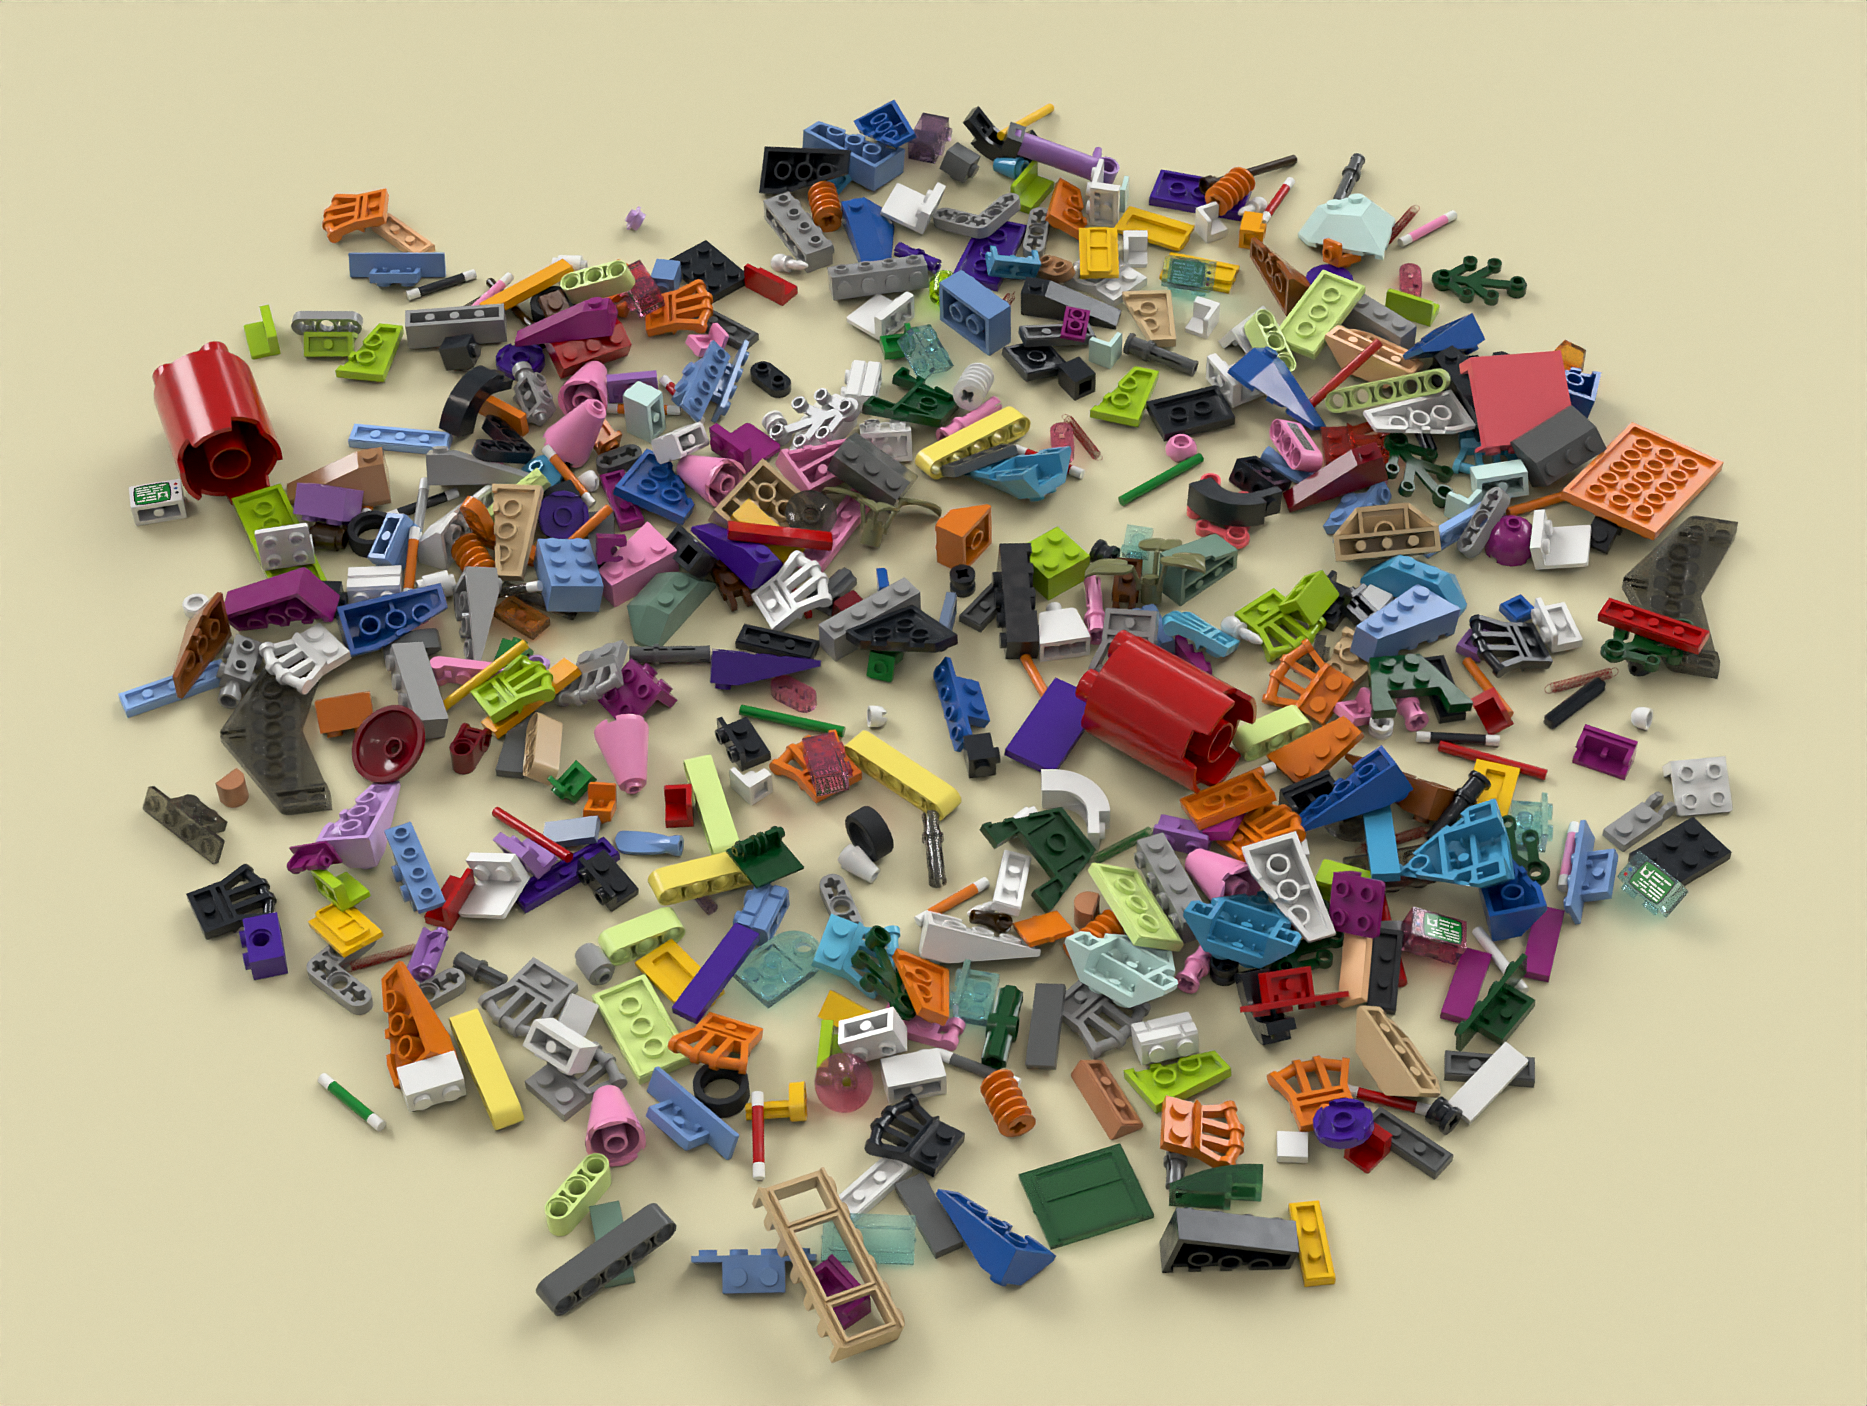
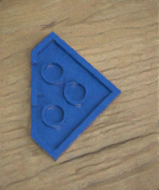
(655, 489)

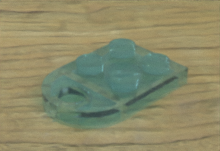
(778, 967)

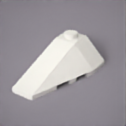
(1288, 880)

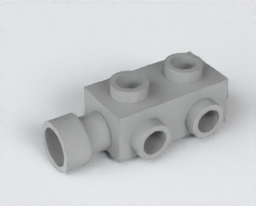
(532, 394)
(237, 672)

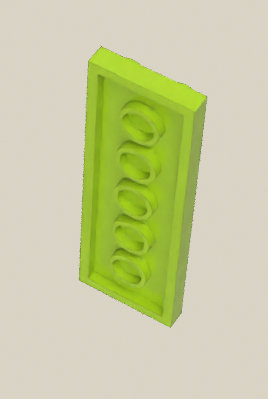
(266, 510)

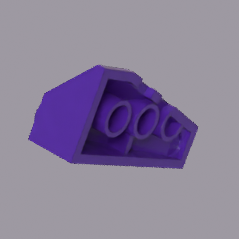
(748, 560)
(740, 667)

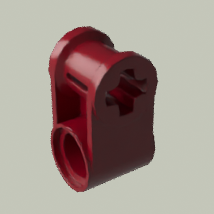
(469, 748)

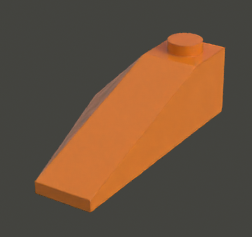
(413, 1024)

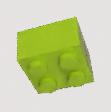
(1057, 563)

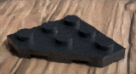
(903, 630)

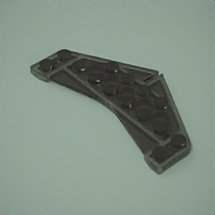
(1675, 578)
(271, 747)

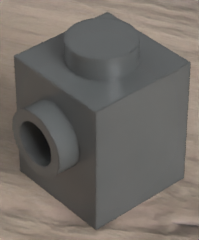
(960, 163)

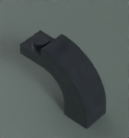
(986, 135)
(468, 397)
(1232, 508)
(691, 553)
(1267, 1028)

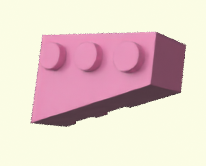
(808, 466)
(643, 558)

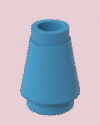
(1010, 167)

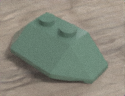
(665, 606)

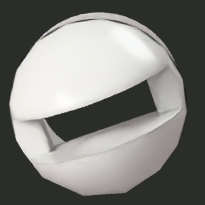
(589, 480)
(874, 716)
(1642, 717)

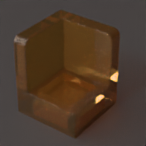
(1572, 355)

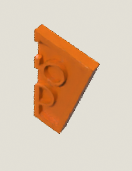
(1066, 209)
(1316, 750)
(926, 986)

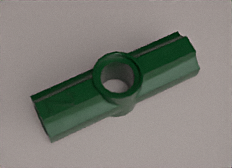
(1002, 1027)

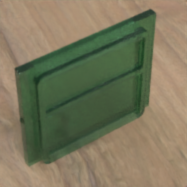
(1085, 1196)

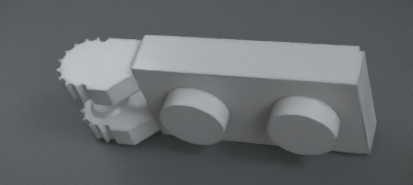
(1638, 822)

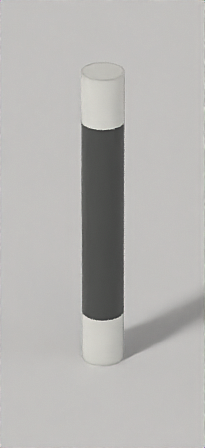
(968, 1064)

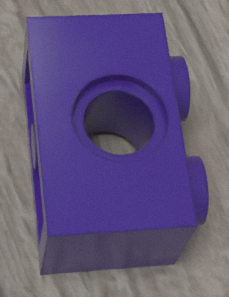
(264, 945)

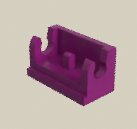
(606, 547)
(1605, 752)
(836, 1279)

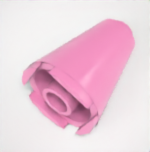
(585, 384)
(577, 432)
(710, 476)
(625, 750)
(1220, 874)
(613, 1127)

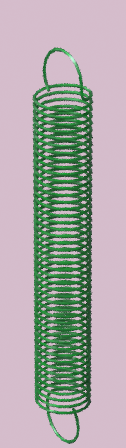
(1119, 846)

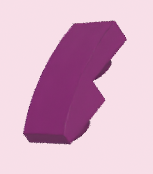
(1075, 324)
(1186, 652)

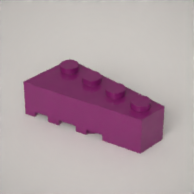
(281, 600)

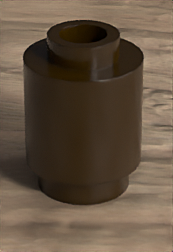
(329, 536)

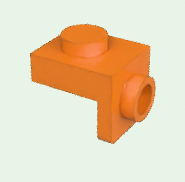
(1333, 254)
(607, 439)
(601, 801)

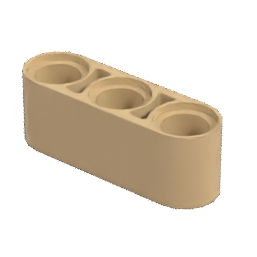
(542, 748)

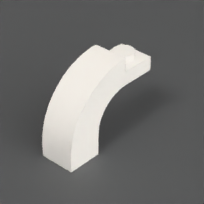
(1079, 795)

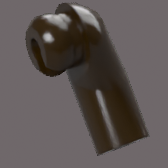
(998, 922)

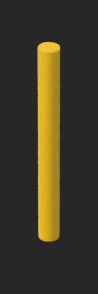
(1029, 119)
(485, 674)

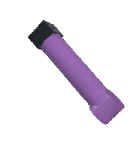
(1055, 155)

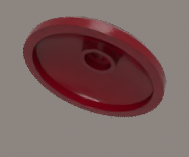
(379, 739)

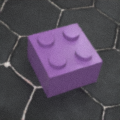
(327, 503)

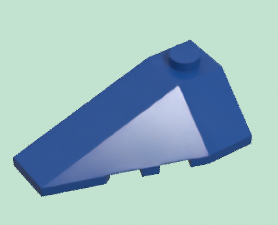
(886, 125)
(867, 229)
(1460, 333)
(381, 620)
(1371, 786)
(1512, 905)
(997, 1249)

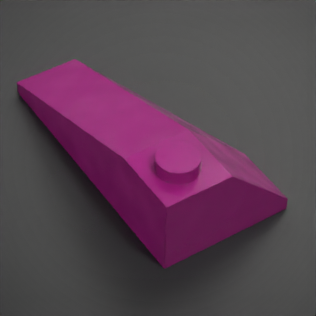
(582, 321)

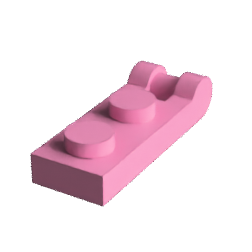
(456, 670)
(929, 1033)

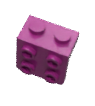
(744, 444)
(638, 692)
(1356, 904)

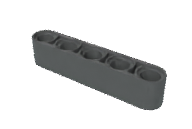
(606, 1259)

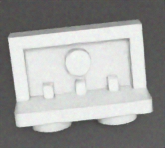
(1556, 626)

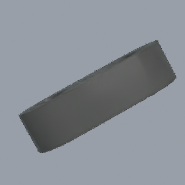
(618, 459)

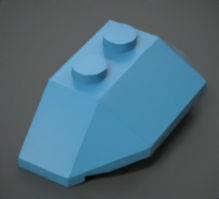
(1404, 572)

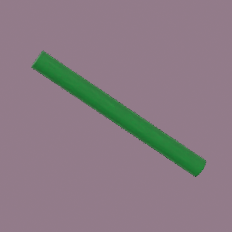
(1160, 479)
(790, 720)

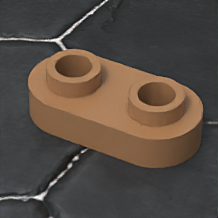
(1056, 269)

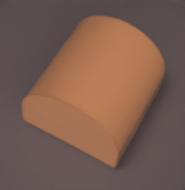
(233, 789)
(1086, 908)

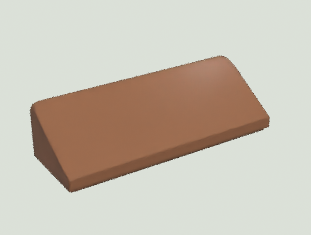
(1106, 1098)

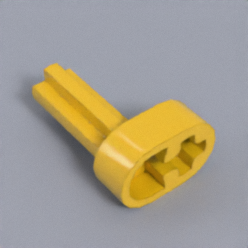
(794, 1107)

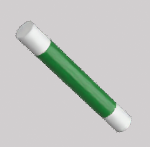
(351, 1102)

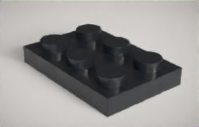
(712, 267)
(1190, 412)
(1686, 851)

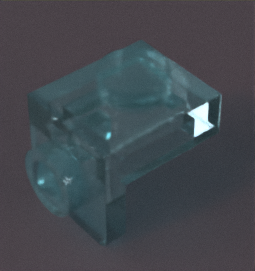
(1133, 536)

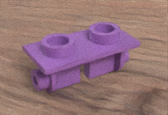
(427, 953)

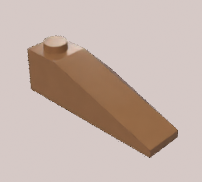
(359, 471)

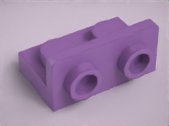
(619, 383)
(1182, 834)
(532, 856)

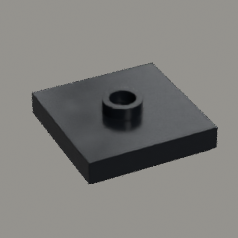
(1033, 362)

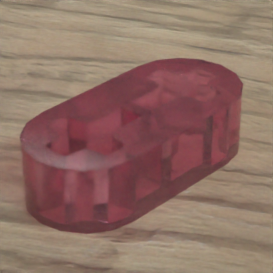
(1413, 282)
(1068, 440)
(792, 695)

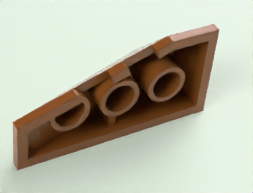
(1281, 278)
(201, 642)
(1426, 799)

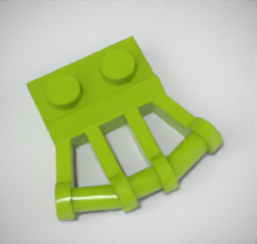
(1264, 617)
(514, 688)

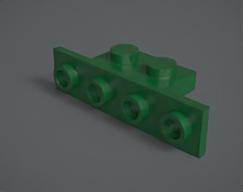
(1500, 1010)

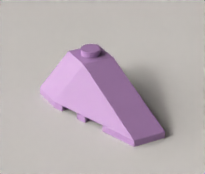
(360, 830)

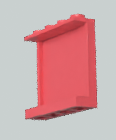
(1514, 395)

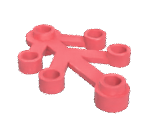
(1234, 535)

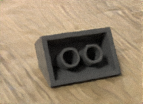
(1558, 446)
(871, 471)

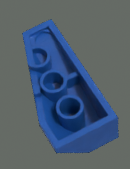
(1268, 374)

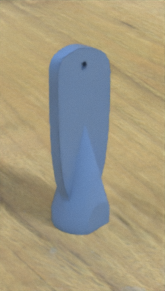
(1277, 461)
(648, 843)

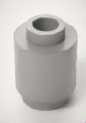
(594, 964)

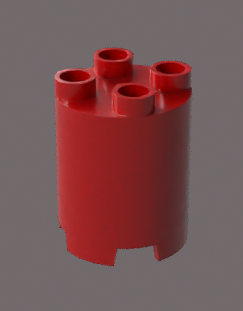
(215, 423)
(1164, 712)

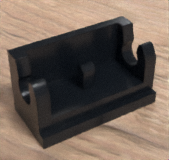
(1304, 792)

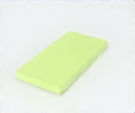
(1319, 311)
(1135, 907)
(639, 1027)

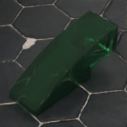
(1218, 1186)

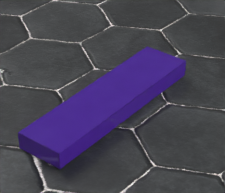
(560, 877)
(716, 973)

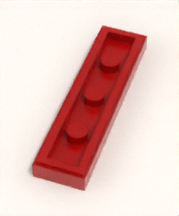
(779, 535)
(1653, 626)

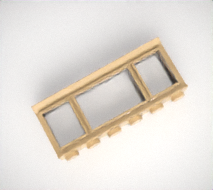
(803, 1271)

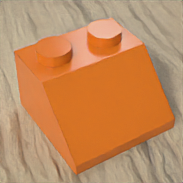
(963, 535)
(343, 712)

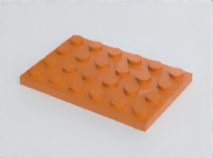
(1642, 481)

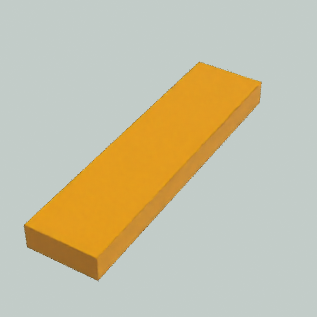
(531, 285)
(563, 674)

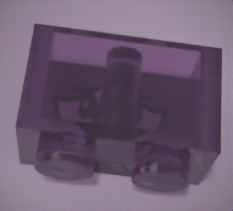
(932, 135)

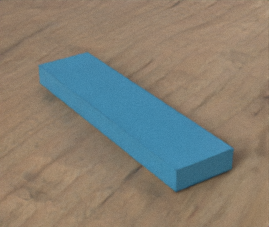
(1381, 845)

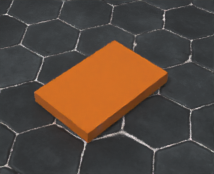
(1227, 799)

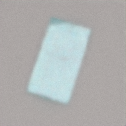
(885, 1237)

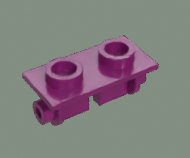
(312, 857)

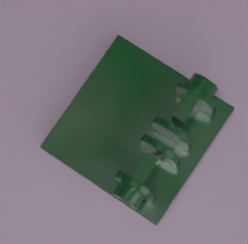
(764, 857)

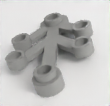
(843, 411)

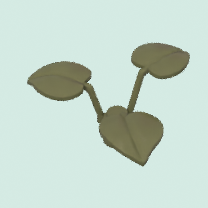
(873, 529)
(1151, 585)

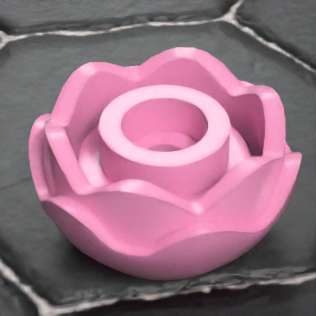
(1181, 447)

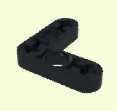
(506, 443)

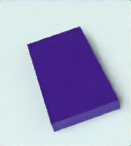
(1182, 193)
(1007, 241)
(1049, 729)

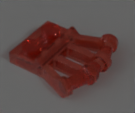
(1341, 439)

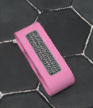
(1295, 446)

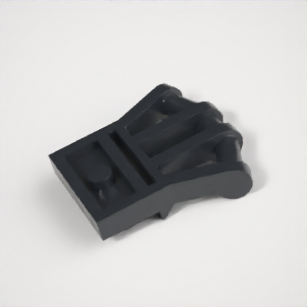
(1522, 642)
(214, 905)
(932, 1141)

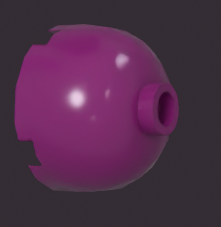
(1510, 541)

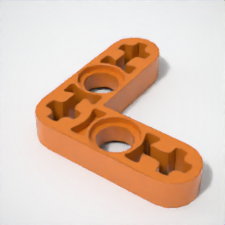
(483, 525)

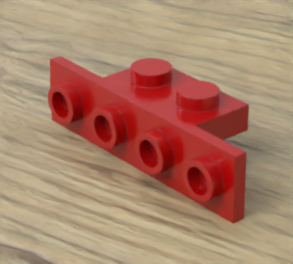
(1288, 988)

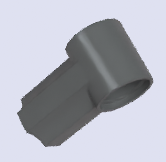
(839, 584)

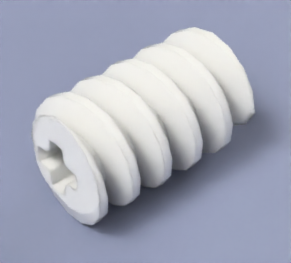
(973, 386)

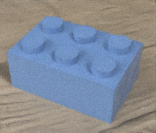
(973, 309)
(568, 575)

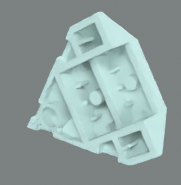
(1353, 222)
(1121, 969)

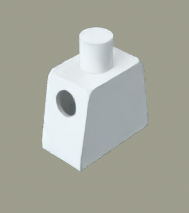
(1062, 634)

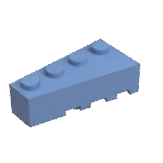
(870, 162)
(1404, 623)

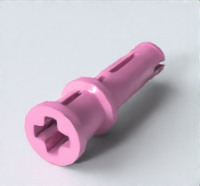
(959, 423)
(1095, 615)
(1410, 709)
(1195, 968)

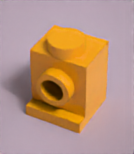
(1251, 226)

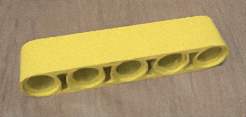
(990, 431)
(902, 774)
(696, 879)
(486, 1069)

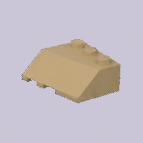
(764, 488)

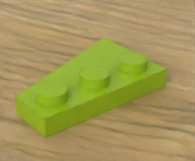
(375, 355)
(1129, 399)
(1178, 1079)

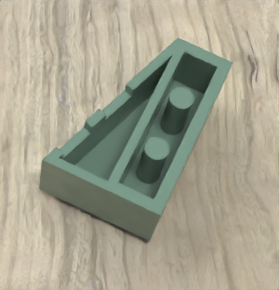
(1184, 584)

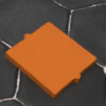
(1043, 928)

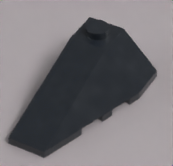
(796, 168)
(1049, 301)

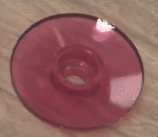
(829, 1082)

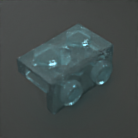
(924, 351)
(1535, 817)
(974, 994)

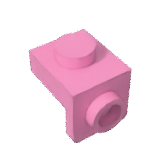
(700, 342)
(1356, 710)

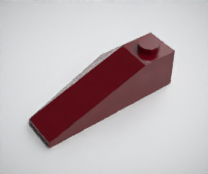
(1346, 474)

